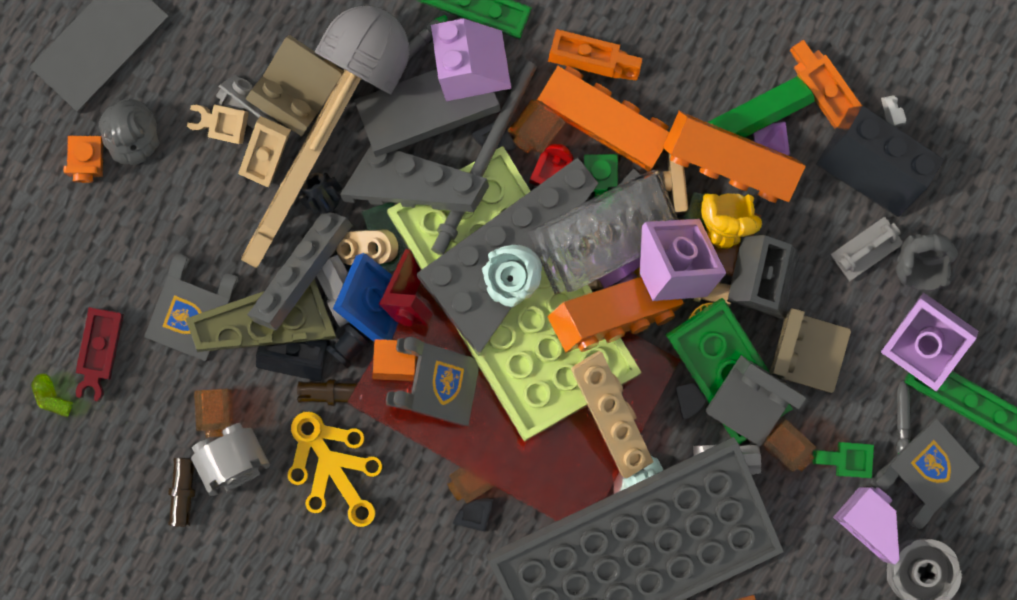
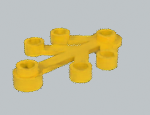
(330, 464)

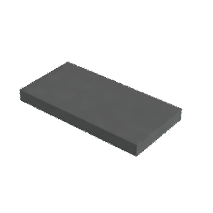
(97, 47)
(417, 112)

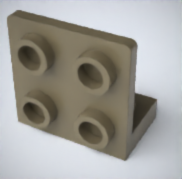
(295, 85)
(809, 351)

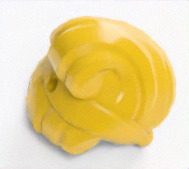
(729, 218)

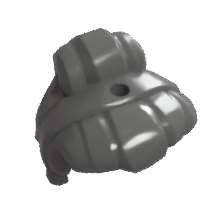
(127, 125)
(926, 261)

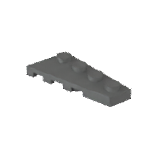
(412, 182)

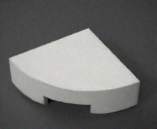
(893, 114)

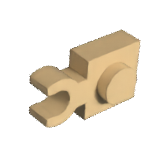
(223, 123)

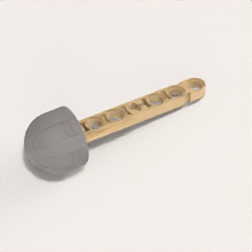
(368, 47)

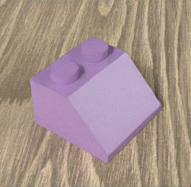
(469, 59)
(678, 260)
(930, 342)
(872, 522)

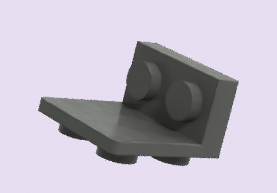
(752, 400)

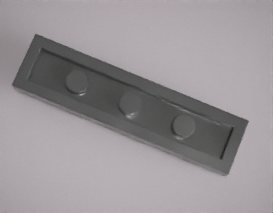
(299, 270)

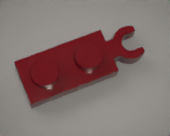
(98, 350)

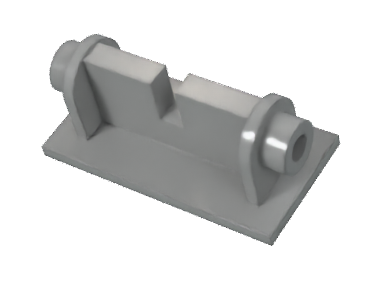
(234, 94)
(867, 248)

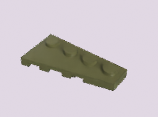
(232, 328)

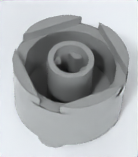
(229, 459)
(940, 562)

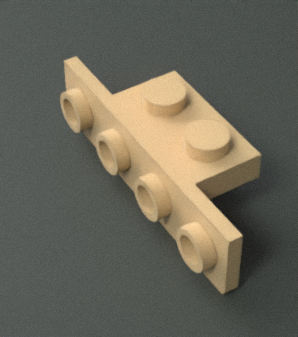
(612, 414)

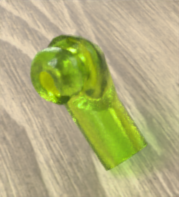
(47, 398)

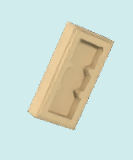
(675, 182)

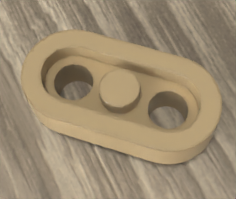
(365, 242)

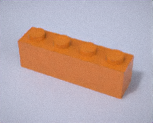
(604, 118)
(733, 157)
(609, 315)

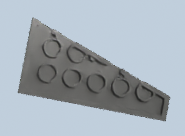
(457, 275)

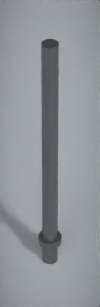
(448, 230)

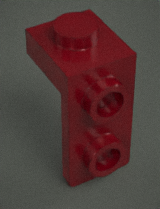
(400, 295)

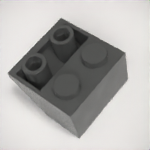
(764, 275)

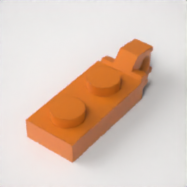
(593, 56)
(825, 82)

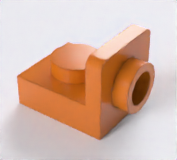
(84, 158)

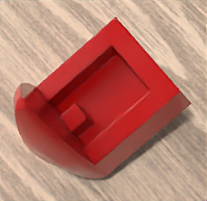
(550, 162)

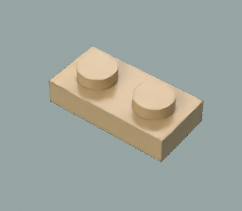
(264, 151)

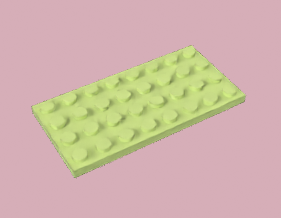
(524, 354)

